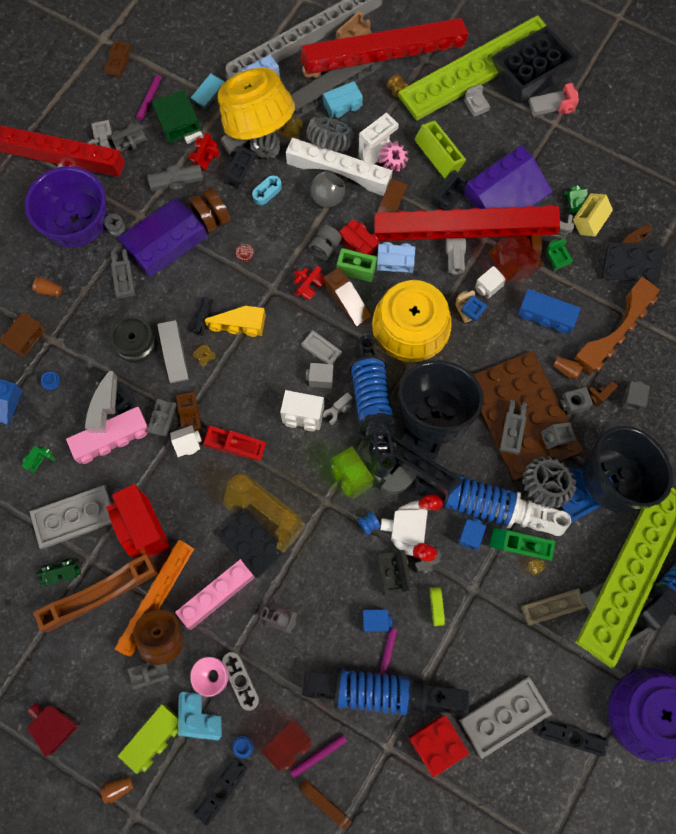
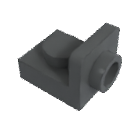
(558, 435)

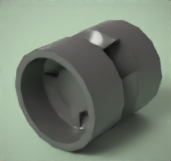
(325, 242)

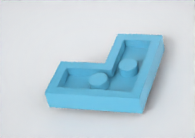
(192, 722)

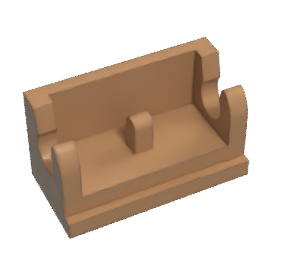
(354, 27)

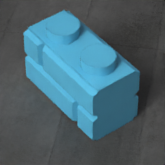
(342, 100)

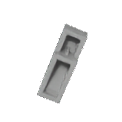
(173, 351)
(102, 404)

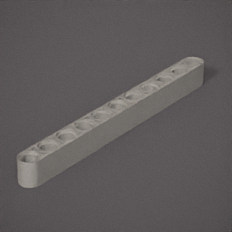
(304, 33)

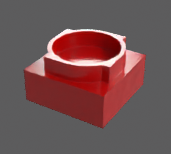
(136, 523)

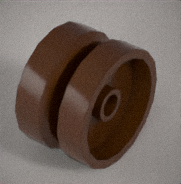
(209, 210)
(158, 637)

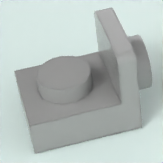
(476, 101)
(565, 228)

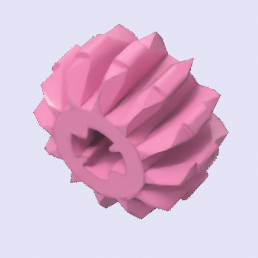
(387, 153)

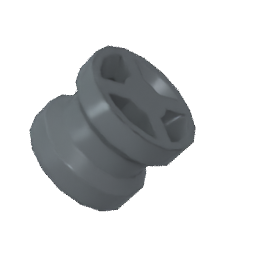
(118, 226)

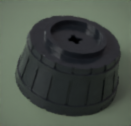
(443, 389)
(636, 463)

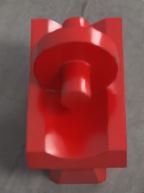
(206, 151)
(314, 277)

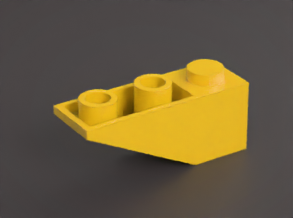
(240, 320)

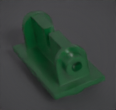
(50, 573)

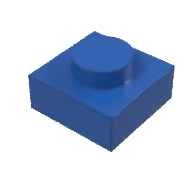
(473, 308)

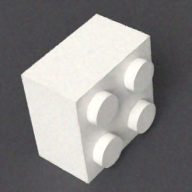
(302, 410)

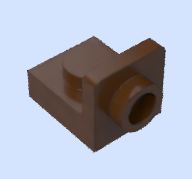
(602, 394)

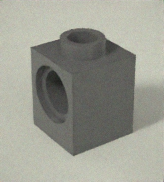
(635, 396)
(582, 397)

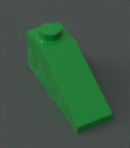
(522, 544)

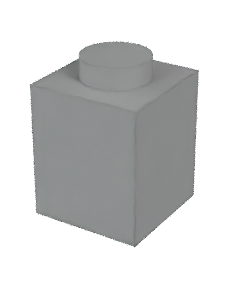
(320, 375)

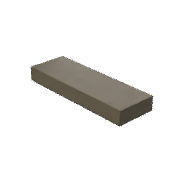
(553, 607)

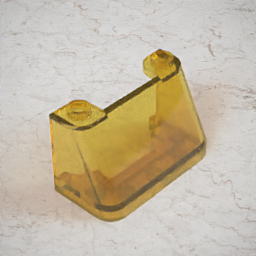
(244, 491)

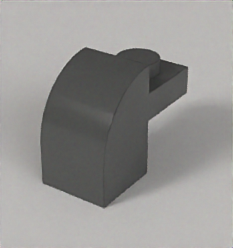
(397, 482)

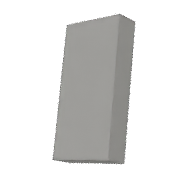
(546, 103)
(321, 348)

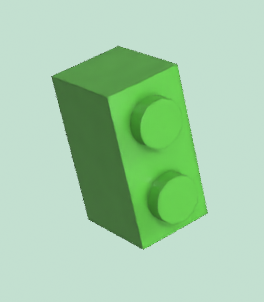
(357, 265)

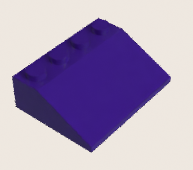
(509, 183)
(163, 236)

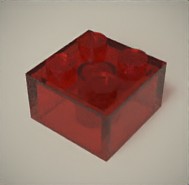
(516, 258)
(287, 745)

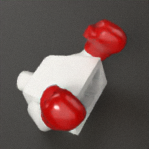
(410, 525)

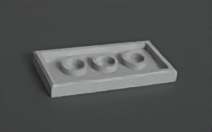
(71, 517)
(505, 717)

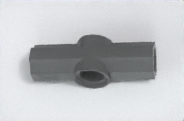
(175, 177)

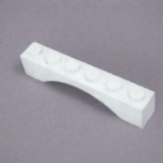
(311, 156)

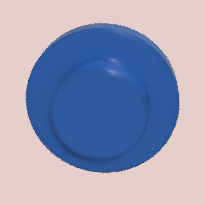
(50, 380)
(243, 747)

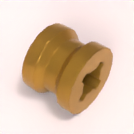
(396, 84)

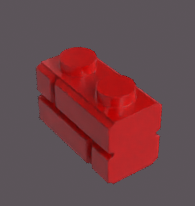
(358, 239)

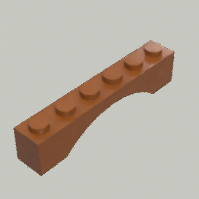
(637, 300)
(73, 606)

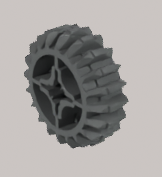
(330, 134)
(549, 482)

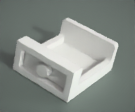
(374, 137)

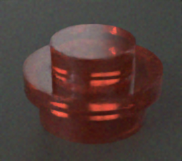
(244, 252)

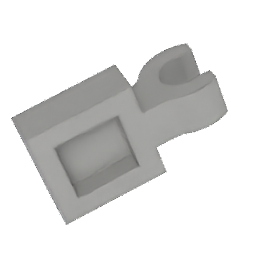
(102, 132)
(340, 406)

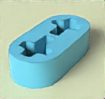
(268, 191)

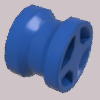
(368, 522)

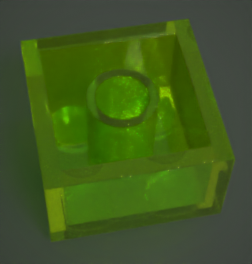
(351, 472)

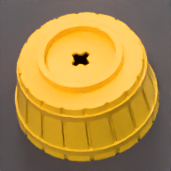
(254, 103)
(407, 335)

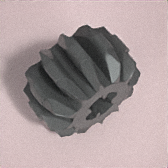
(266, 146)

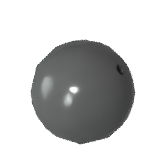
(327, 189)

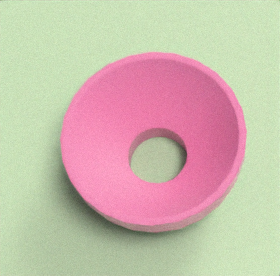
(200, 676)

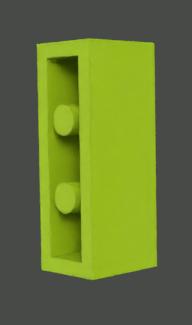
(439, 149)
(150, 739)

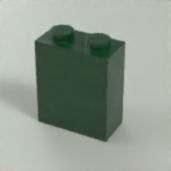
(176, 116)

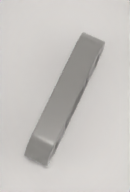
(242, 698)

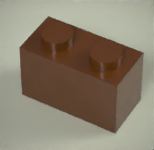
(22, 335)

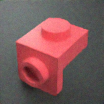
(571, 101)

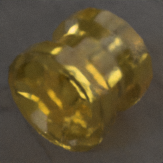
(293, 128)

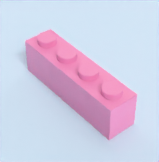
(118, 433)
(214, 595)

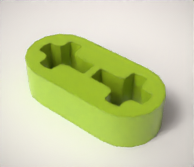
(437, 606)

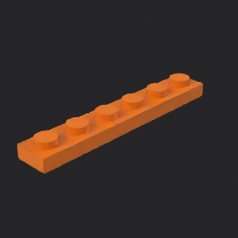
(157, 593)

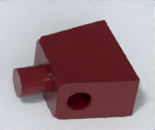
(50, 727)

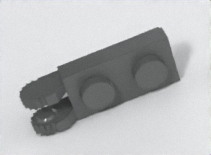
(122, 275)
(513, 429)

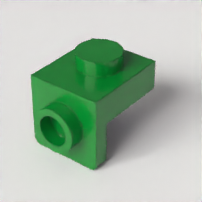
(576, 198)
(558, 254)
(35, 457)

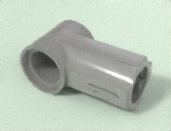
(456, 250)

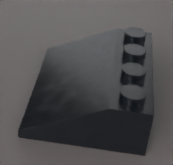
(534, 64)

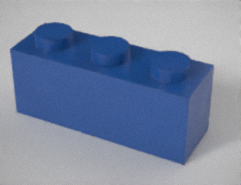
(548, 311)

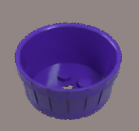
(65, 194)
(637, 713)

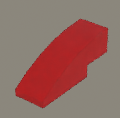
(233, 443)

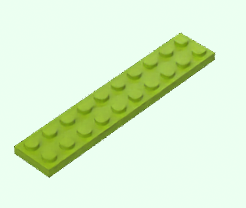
(460, 75)
(630, 582)

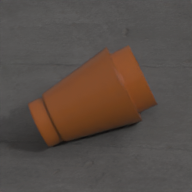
(46, 287)
(568, 367)
(115, 789)

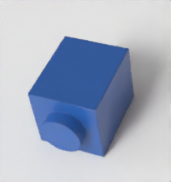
(472, 534)
(376, 621)

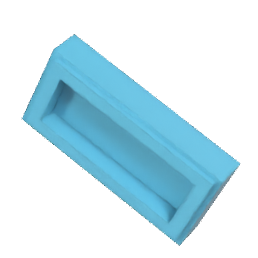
(207, 91)

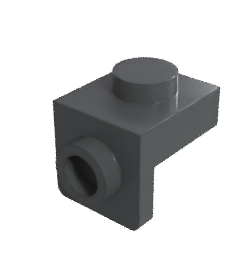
(426, 567)

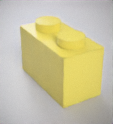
(593, 214)

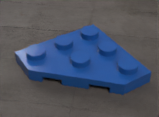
(582, 501)

